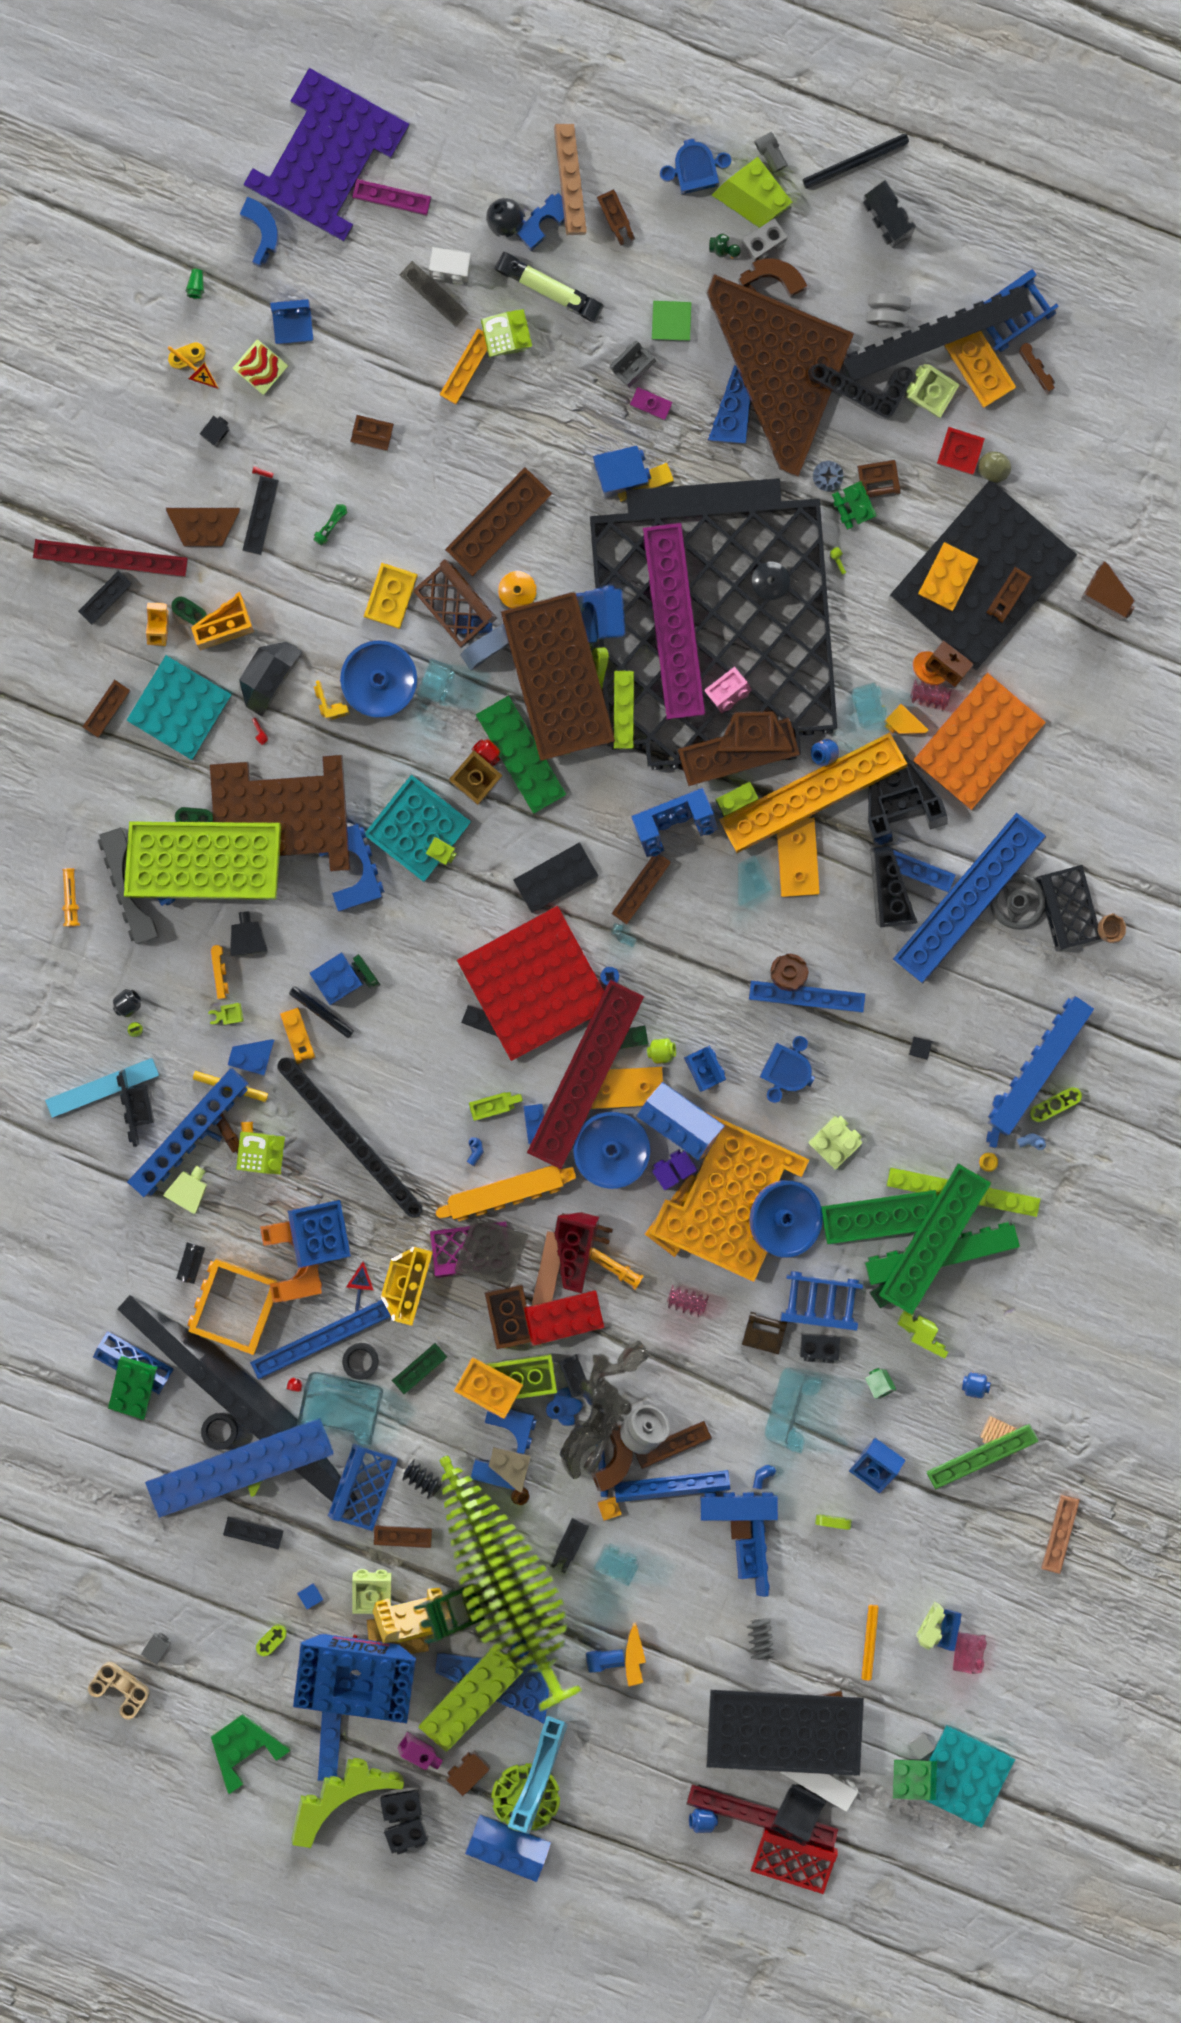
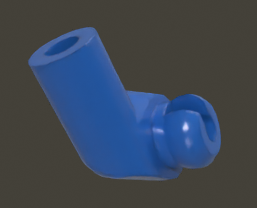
(476, 1149)
(761, 1474)

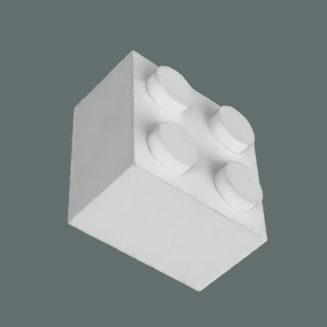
(450, 265)

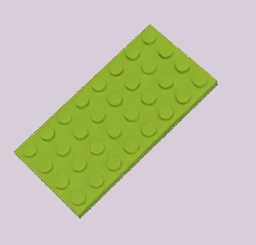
(202, 860)

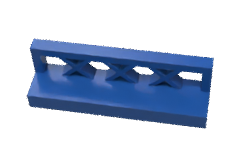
(111, 1356)

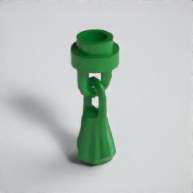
(339, 511)

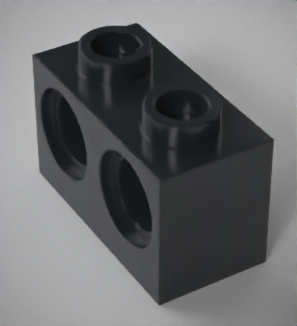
(820, 1342)
(400, 1800)
(404, 1830)

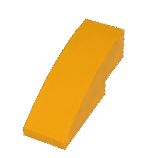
(634, 1657)

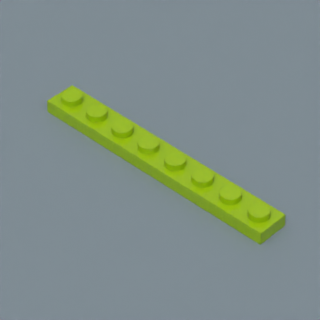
(993, 1197)

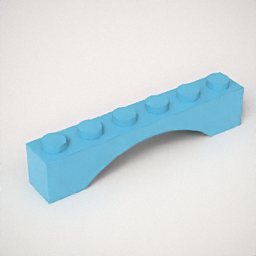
(543, 1763)

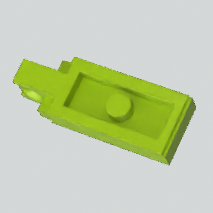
(493, 1105)

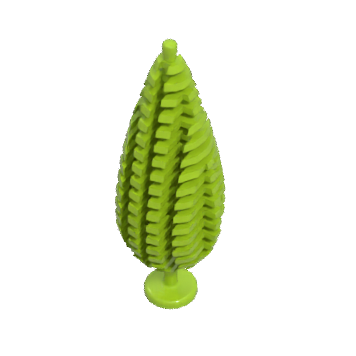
(506, 1586)

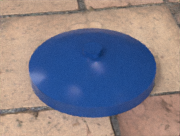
(378, 679)
(611, 1150)
(786, 1218)

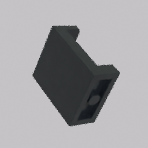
(798, 1814)

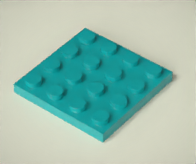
(179, 707)
(411, 824)
(968, 1775)

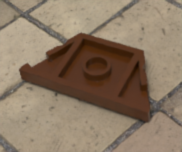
(203, 525)
(754, 733)

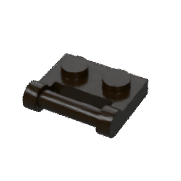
(763, 1339)

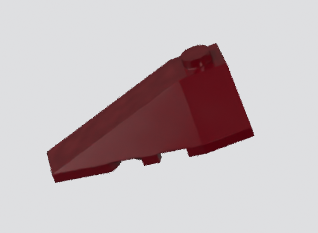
(575, 1243)

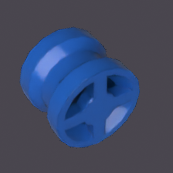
(608, 974)

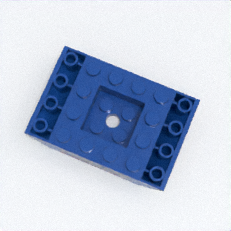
(328, 1685)

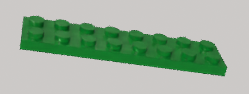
(934, 1238)

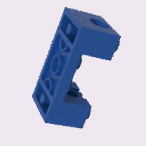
(670, 813)

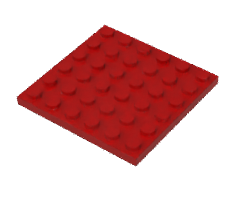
(533, 983)

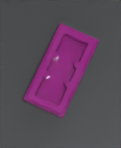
(651, 403)

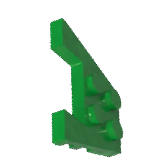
(239, 1741)

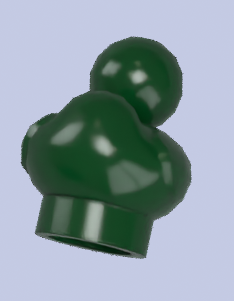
(720, 246)

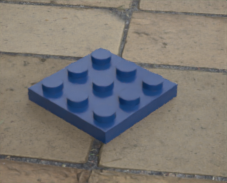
(319, 1233)

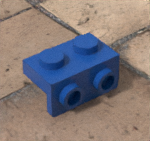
(705, 1068)

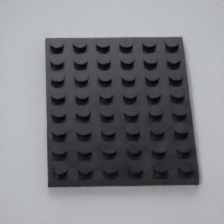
(1001, 538)

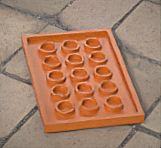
(979, 741)

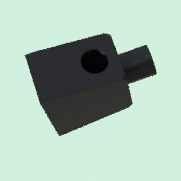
(247, 936)

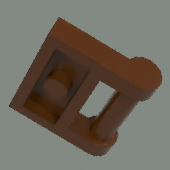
(878, 473)

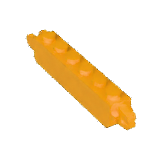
(505, 1191)

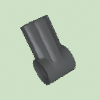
(769, 148)

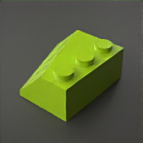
(754, 194)

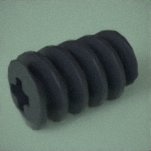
(422, 1480)

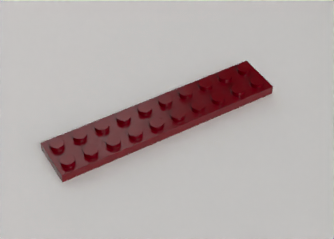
(585, 1074)

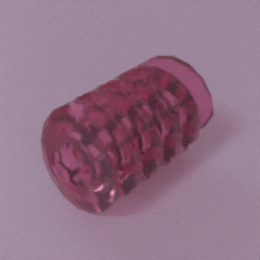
(930, 695)
(687, 1301)

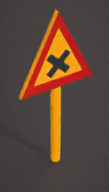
(201, 374)

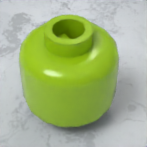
(661, 1051)

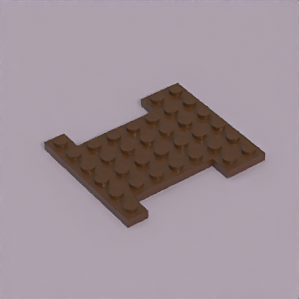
(306, 807)

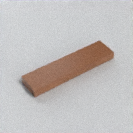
(547, 1272)
(1060, 1534)

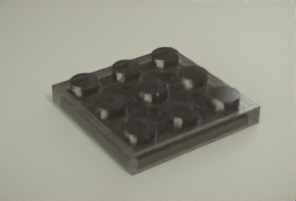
(491, 1253)

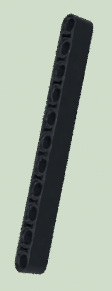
(341, 1132)

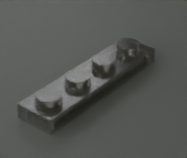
(433, 294)

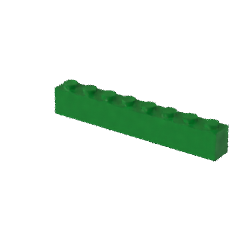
(967, 1247)

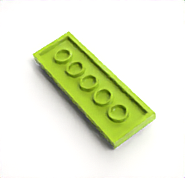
(469, 1699)

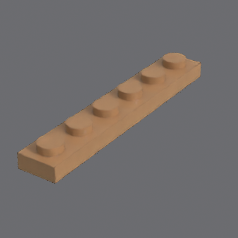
(570, 179)

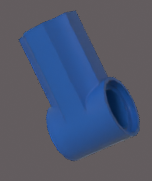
(599, 1660)

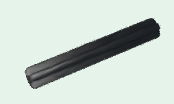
(321, 1012)

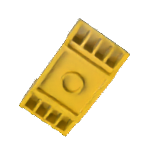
(401, 1620)

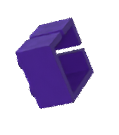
(672, 1170)

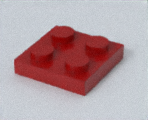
(960, 451)

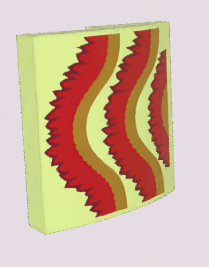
(260, 367)

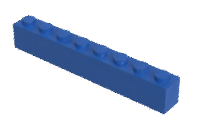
(1040, 1066)

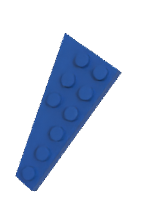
(522, 1695)

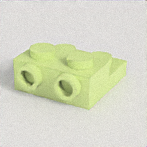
(931, 390)
(836, 1141)
(369, 1589)
(930, 1632)

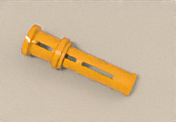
(68, 874)
(623, 1273)

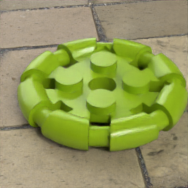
(513, 1793)

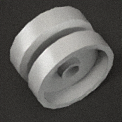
(888, 310)
(644, 1429)

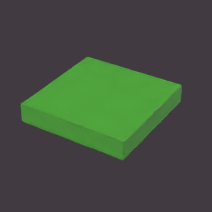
(671, 320)

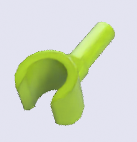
(835, 554)

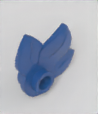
(567, 1407)

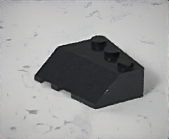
(887, 215)

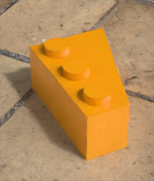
(224, 624)

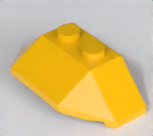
(405, 1284)

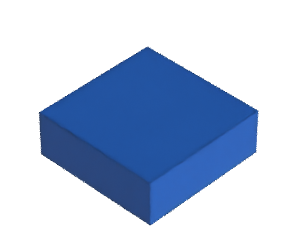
(310, 1596)

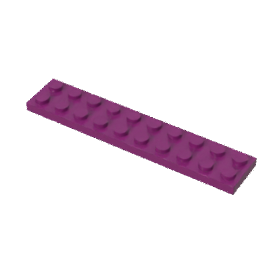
(673, 621)

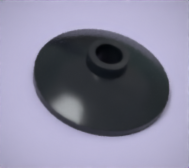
(766, 590)

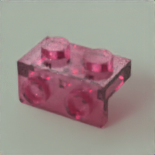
(969, 1653)

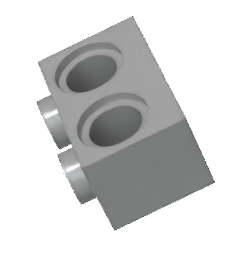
(761, 236)

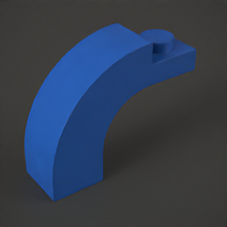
(260, 216)

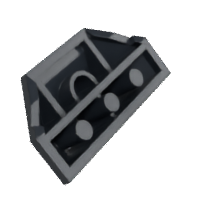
(267, 674)

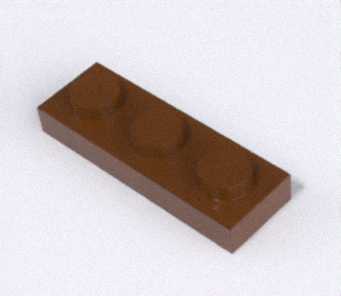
(106, 708)
(402, 1536)

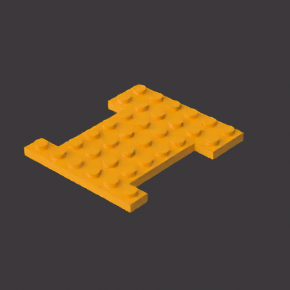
(718, 1206)

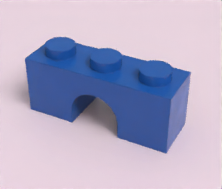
(530, 232)

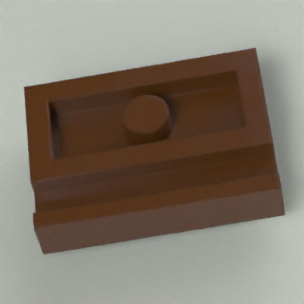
(372, 433)

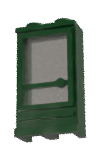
(448, 1613)

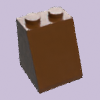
(1109, 593)

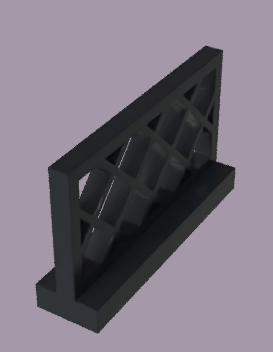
(1053, 912)

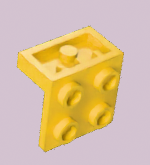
(338, 710)

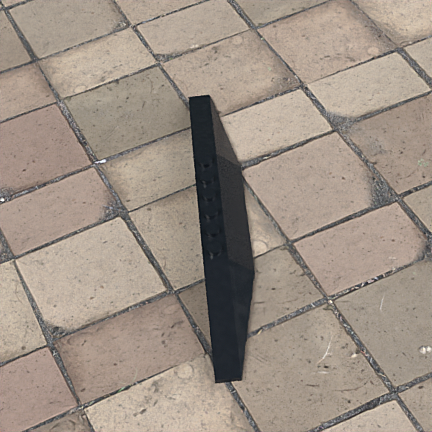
(226, 1385)

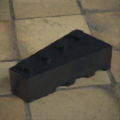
(889, 890)

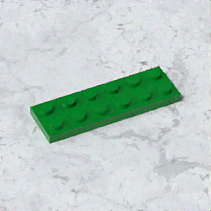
(520, 754)
(876, 1216)

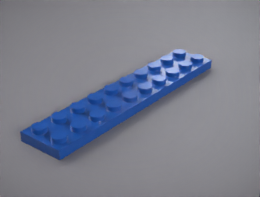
(969, 898)
(239, 1467)

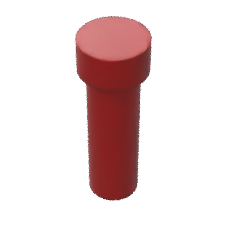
(256, 470)

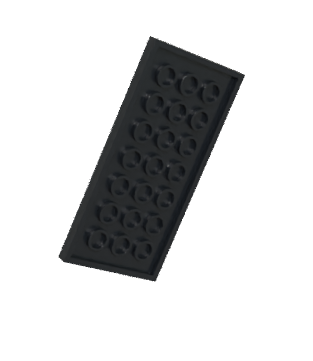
(784, 1732)

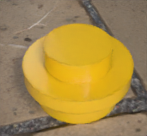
(988, 1162)

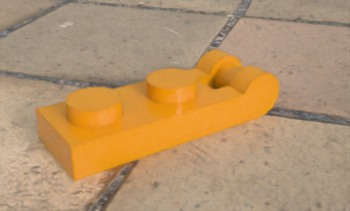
(219, 971)
(297, 1035)

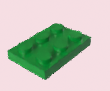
(132, 1387)

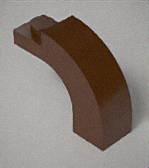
(777, 269)
(617, 1467)

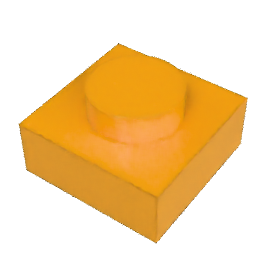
(609, 1508)

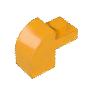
(157, 624)

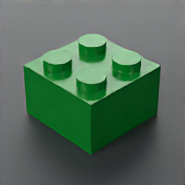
(914, 1779)

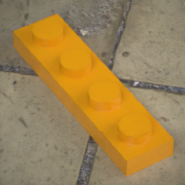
(465, 368)

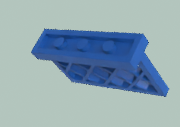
(347, 1486)

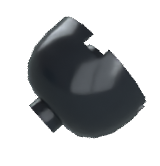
(505, 217)

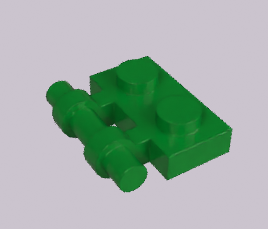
(859, 503)

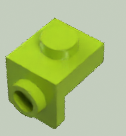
(441, 851)

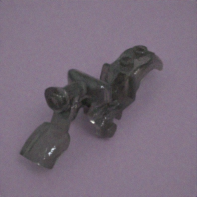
(605, 1410)

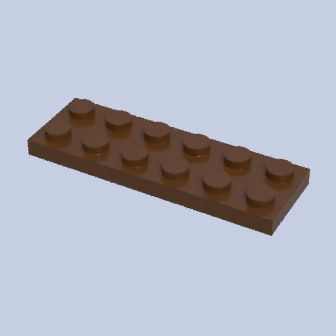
(498, 521)
(704, 763)

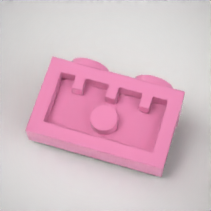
(728, 690)

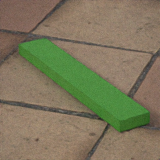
(982, 1456)

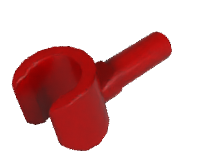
(261, 737)

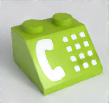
(506, 333)
(260, 1153)

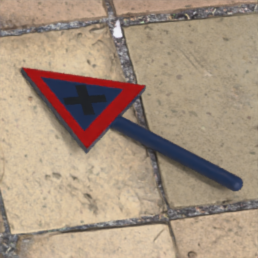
(360, 1281)

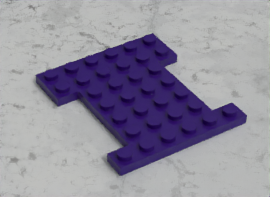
(327, 152)

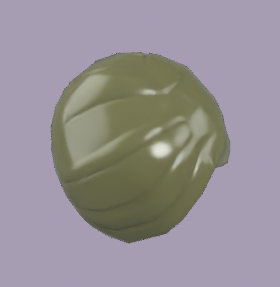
(994, 466)

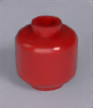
(487, 751)

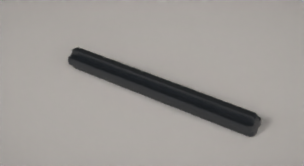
(855, 161)

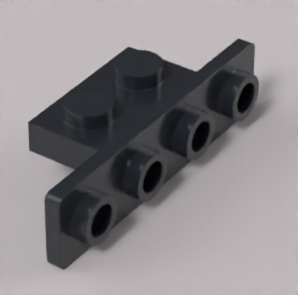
(137, 1106)

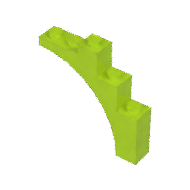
(357, 1780)

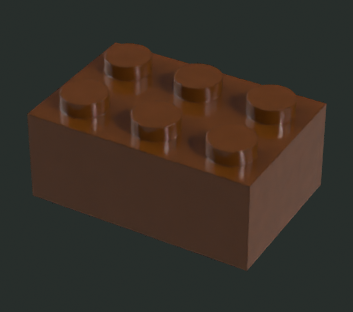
(508, 1316)

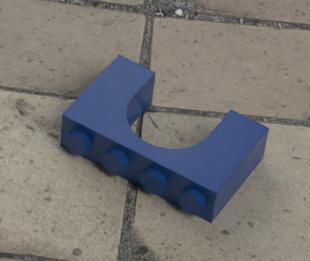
(608, 607)
(368, 887)
(520, 1425)

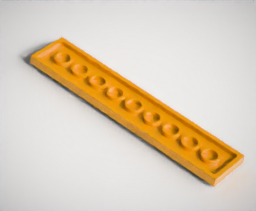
(813, 792)

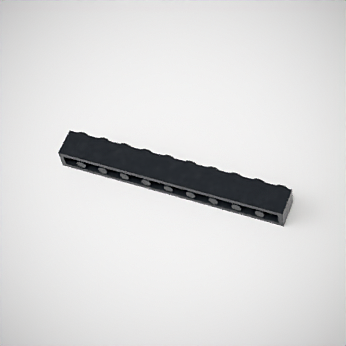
(939, 334)

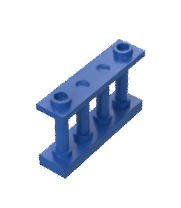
(1027, 281)
(810, 1317)

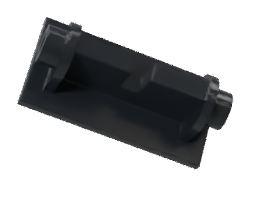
(190, 1263)

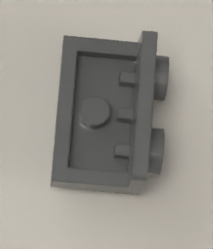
(632, 363)

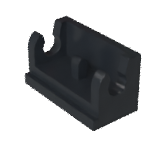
(573, 1373)

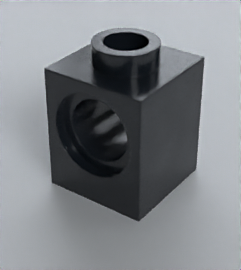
(215, 430)

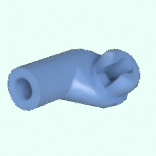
(1033, 1140)

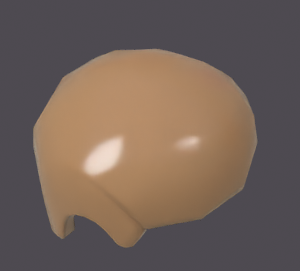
(1111, 928)

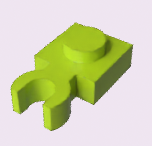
(229, 1014)

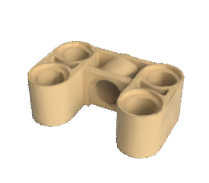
(123, 1682)

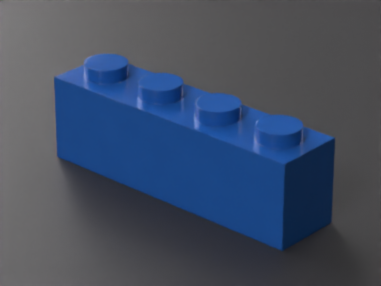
(738, 1507)

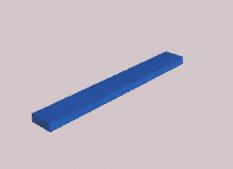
(320, 1339)

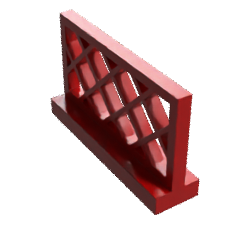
(810, 1849)

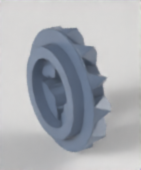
(821, 482)

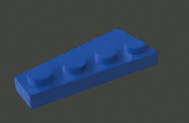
(733, 414)

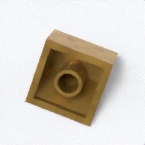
(475, 778)

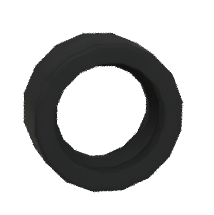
(346, 1365)
(221, 1445)

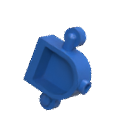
(695, 167)
(787, 1069)

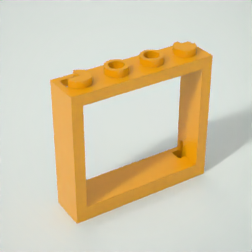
(200, 1303)

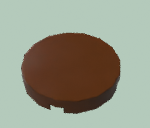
(789, 972)

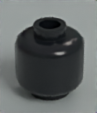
(127, 1003)

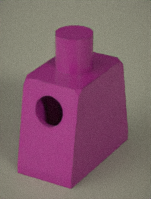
(412, 1748)

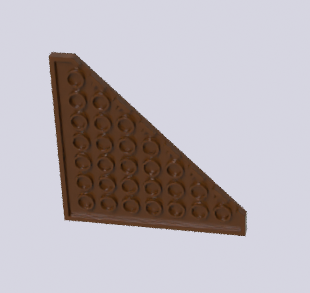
(773, 356)

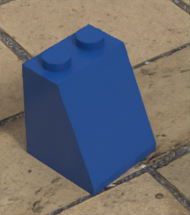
(621, 470)

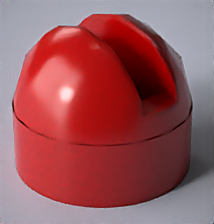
(294, 1385)

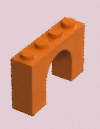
(304, 1282)

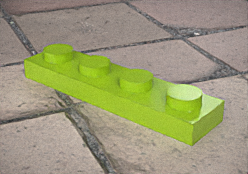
(623, 709)

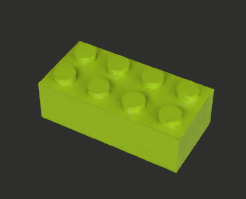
(533, 1372)

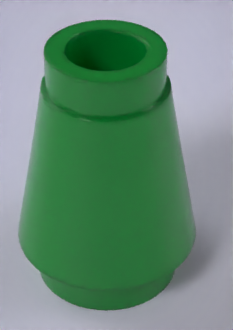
(195, 284)

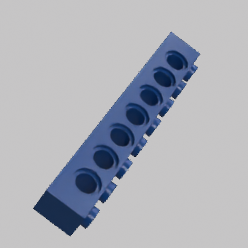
(139, 1180)

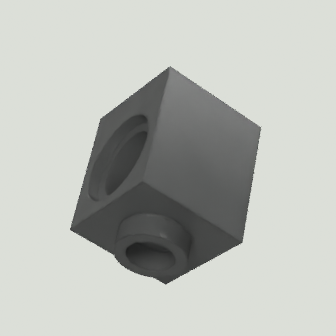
(156, 1647)

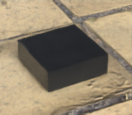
(920, 1048)

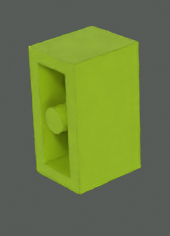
(736, 799)

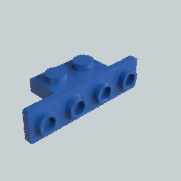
(752, 1558)

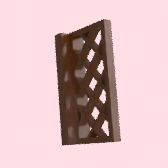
(467, 592)

